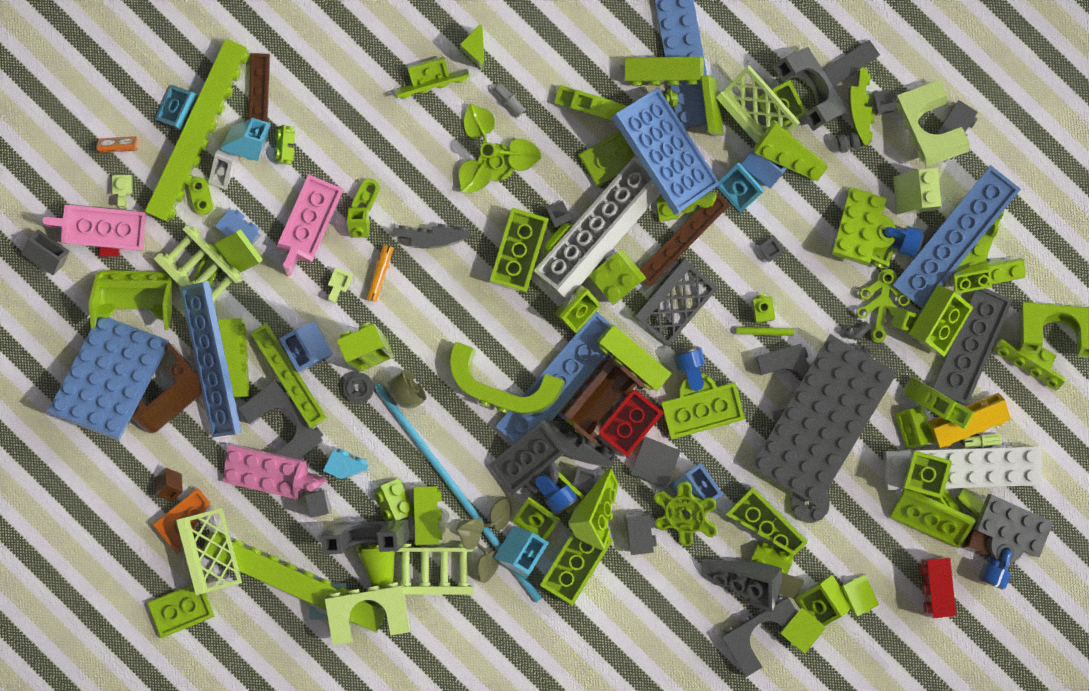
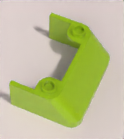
(131, 291)

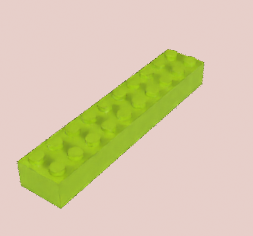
(365, 347)

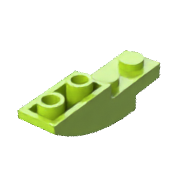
(587, 103)
(860, 115)
(988, 273)
(938, 403)

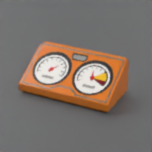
(117, 144)

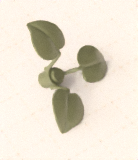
(471, 532)

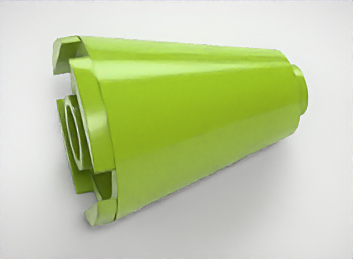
(377, 564)

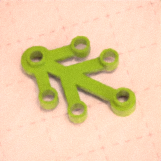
(882, 301)

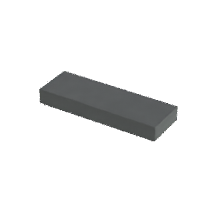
(851, 63)

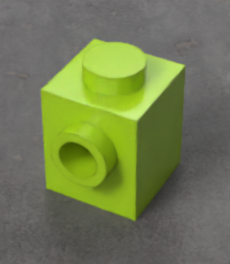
(358, 222)
(763, 308)

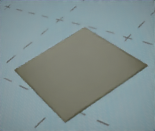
(790, 585)

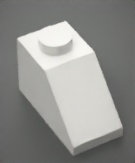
(222, 168)

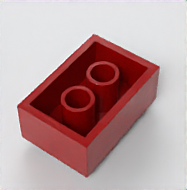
(630, 423)
(937, 587)

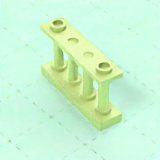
(180, 274)
(443, 586)

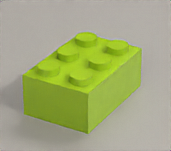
(940, 320)

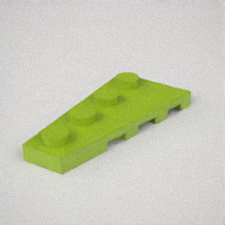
(782, 148)

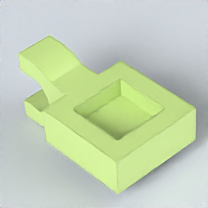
(122, 186)
(340, 282)

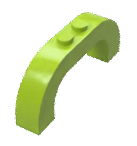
(541, 400)

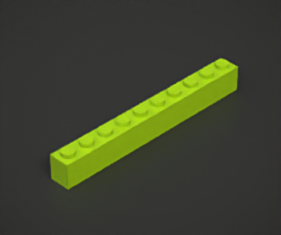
(197, 130)
(293, 581)

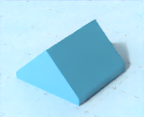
(176, 107)
(740, 187)

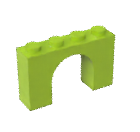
(1034, 316)

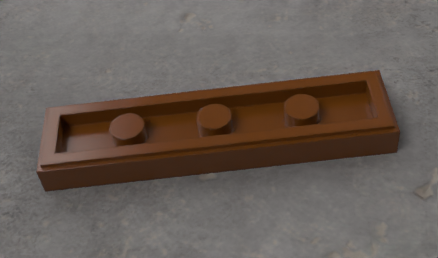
(259, 86)

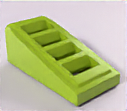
(904, 319)

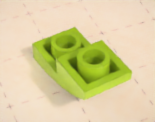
(705, 201)

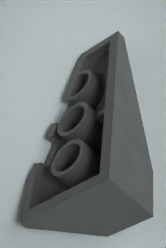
(751, 580)

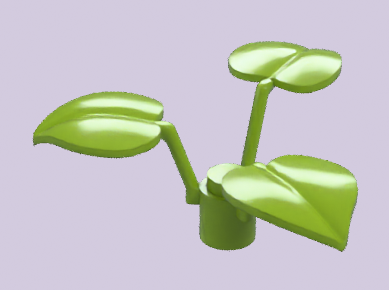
(472, 173)

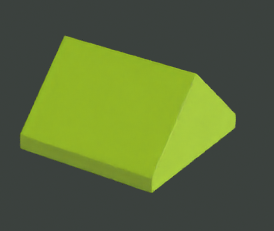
(474, 46)
(536, 519)

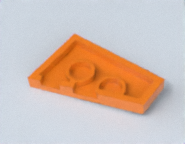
(167, 525)

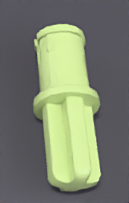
(982, 440)

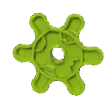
(685, 524)

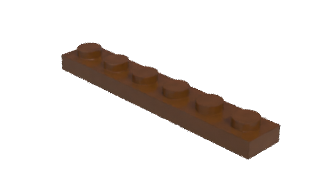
(682, 240)

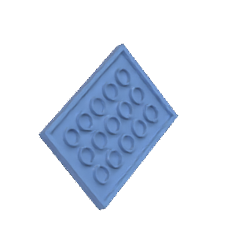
(665, 150)
(108, 377)

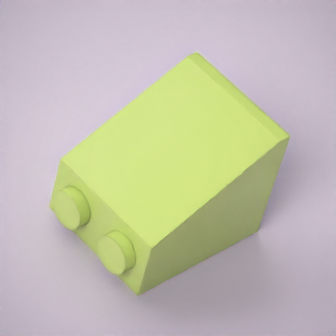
(917, 191)

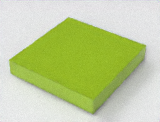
(238, 251)

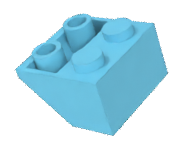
(247, 139)
(343, 466)
(521, 551)

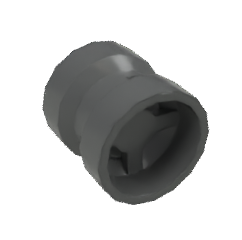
(848, 142)

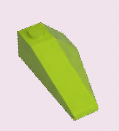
(593, 513)

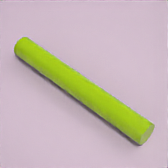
(765, 331)

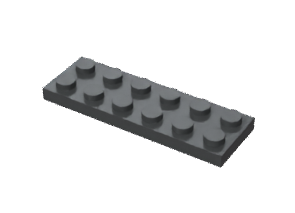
(972, 346)

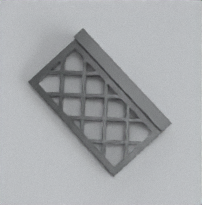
(663, 290)

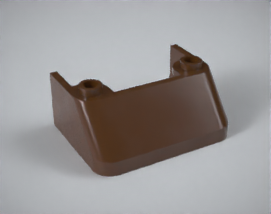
(598, 396)
(173, 400)

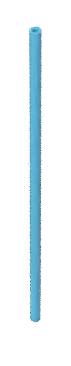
(449, 481)

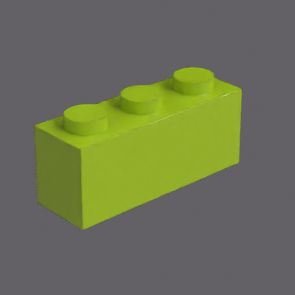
(427, 515)

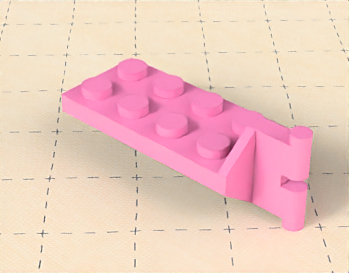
(308, 221)
(100, 227)
(268, 472)

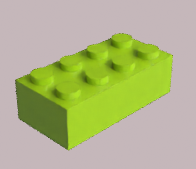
(519, 250)
(573, 568)

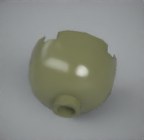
(405, 390)

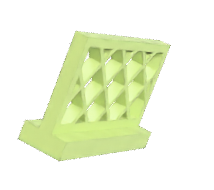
(744, 116)
(192, 555)

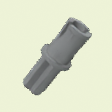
(509, 100)

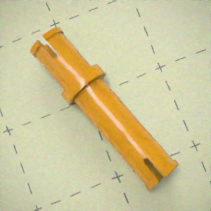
(379, 273)

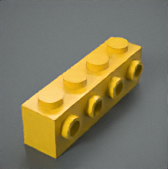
(988, 413)

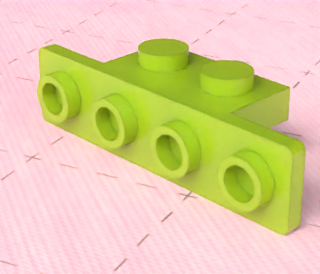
(428, 76)
(1035, 364)

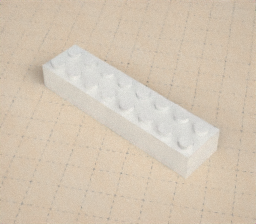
(598, 229)
(974, 467)

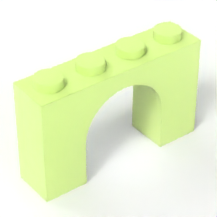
(930, 147)
(340, 607)

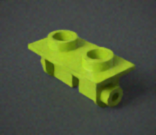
(284, 136)

